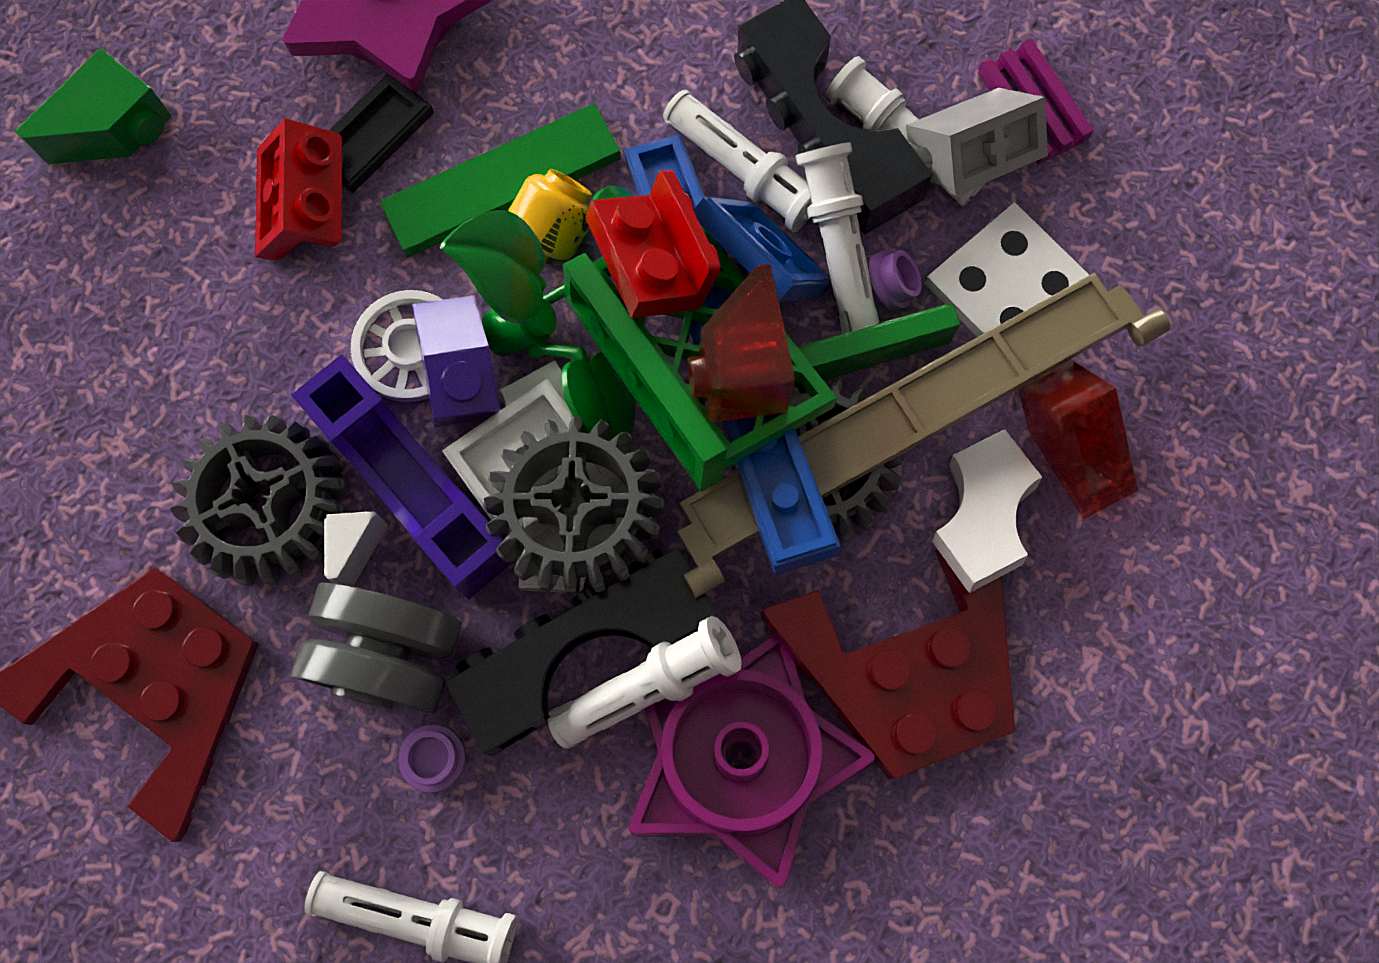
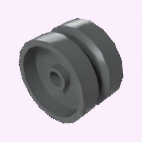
(376, 649)

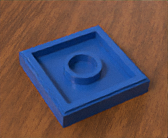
(759, 241)

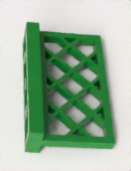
(657, 382)

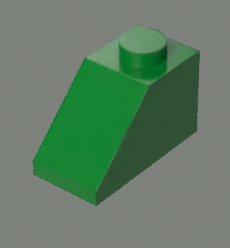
(95, 115)

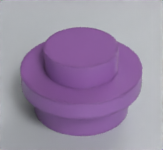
(894, 279)
(432, 758)

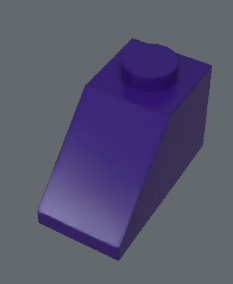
(455, 361)

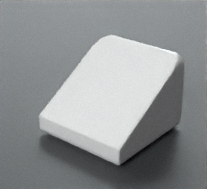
(349, 544)

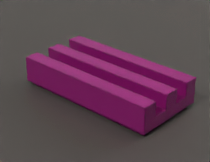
(1028, 52)

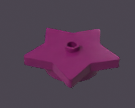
(389, 33)
(754, 808)

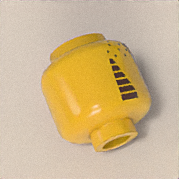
(555, 212)

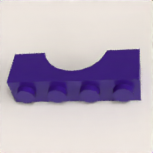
(403, 475)

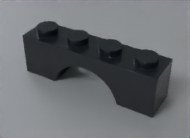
(784, 55)
(508, 690)

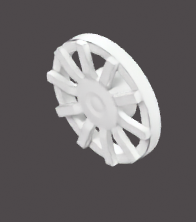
(398, 344)

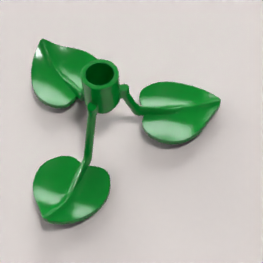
(504, 266)

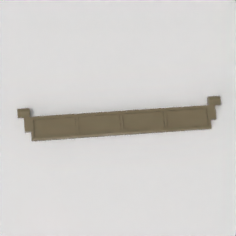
(924, 407)

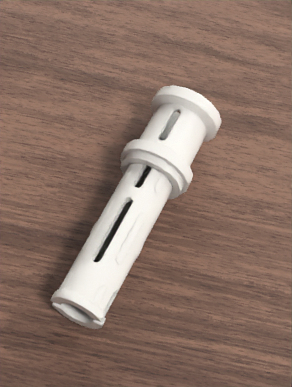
(878, 108)
(764, 175)
(836, 211)
(667, 673)
(449, 920)

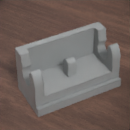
(982, 138)

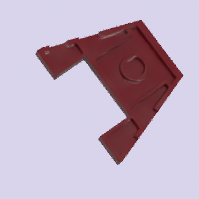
(165, 665)
(917, 691)

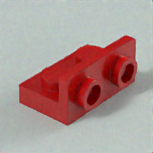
(298, 189)
(655, 249)

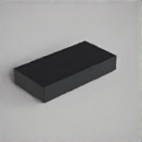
(378, 128)

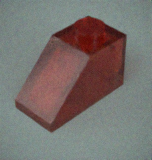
(744, 354)
(1081, 435)

